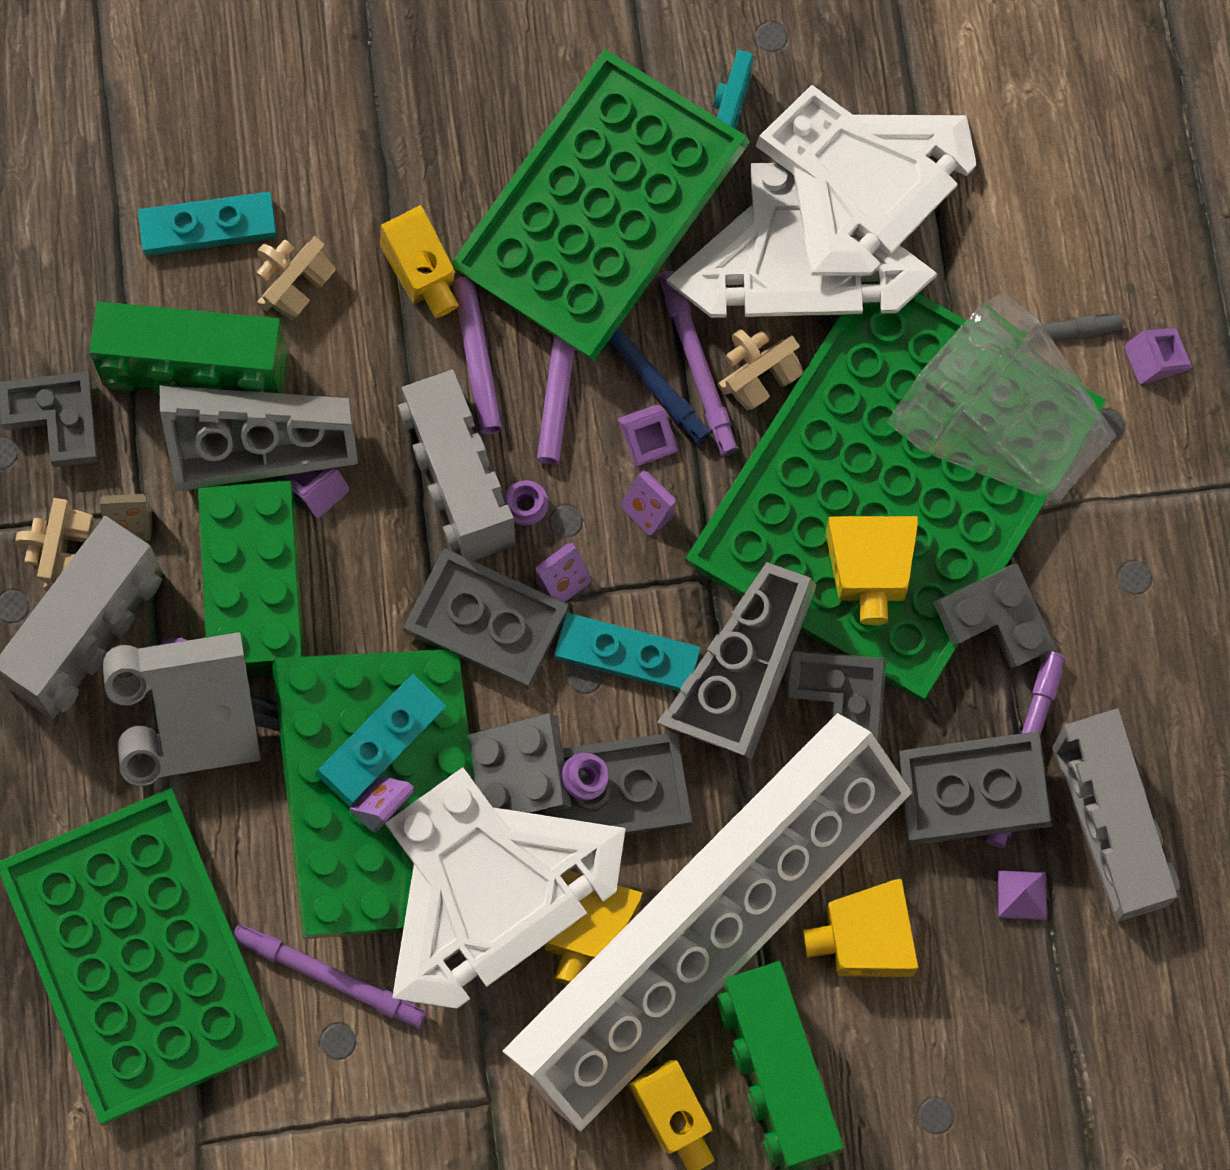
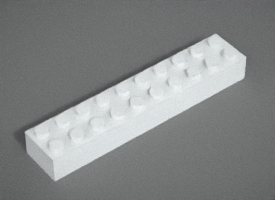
(708, 921)

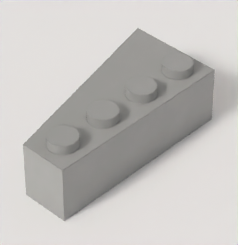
(252, 435)
(459, 467)
(744, 665)
(1115, 815)

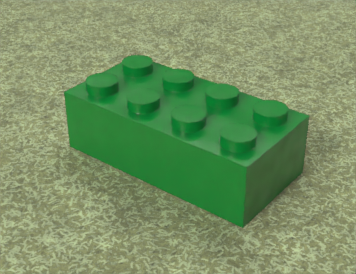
(186, 349)
(252, 570)
(780, 1068)

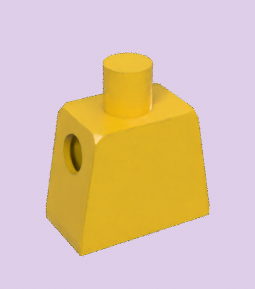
(413, 245)
(872, 561)
(594, 931)
(867, 934)
(662, 1094)

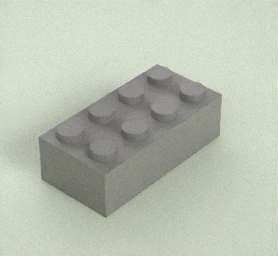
(80, 618)

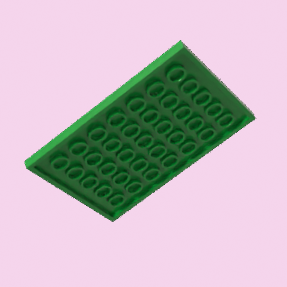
(841, 458)

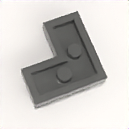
(63, 405)
(998, 603)
(847, 680)

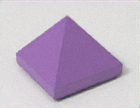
(1022, 895)

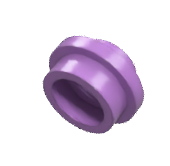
(531, 491)
(596, 771)

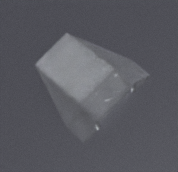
(1005, 404)

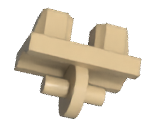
(308, 262)
(778, 359)
(63, 526)

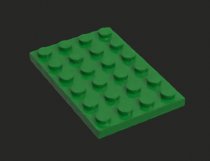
(599, 204)
(343, 871)
(137, 957)

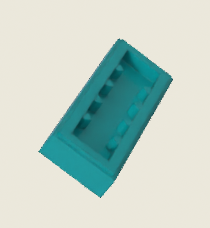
(731, 96)
(207, 223)
(626, 652)
(380, 740)

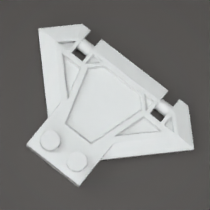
(864, 176)
(770, 259)
(489, 886)

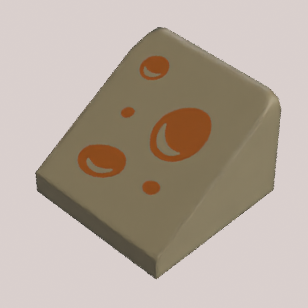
(130, 512)

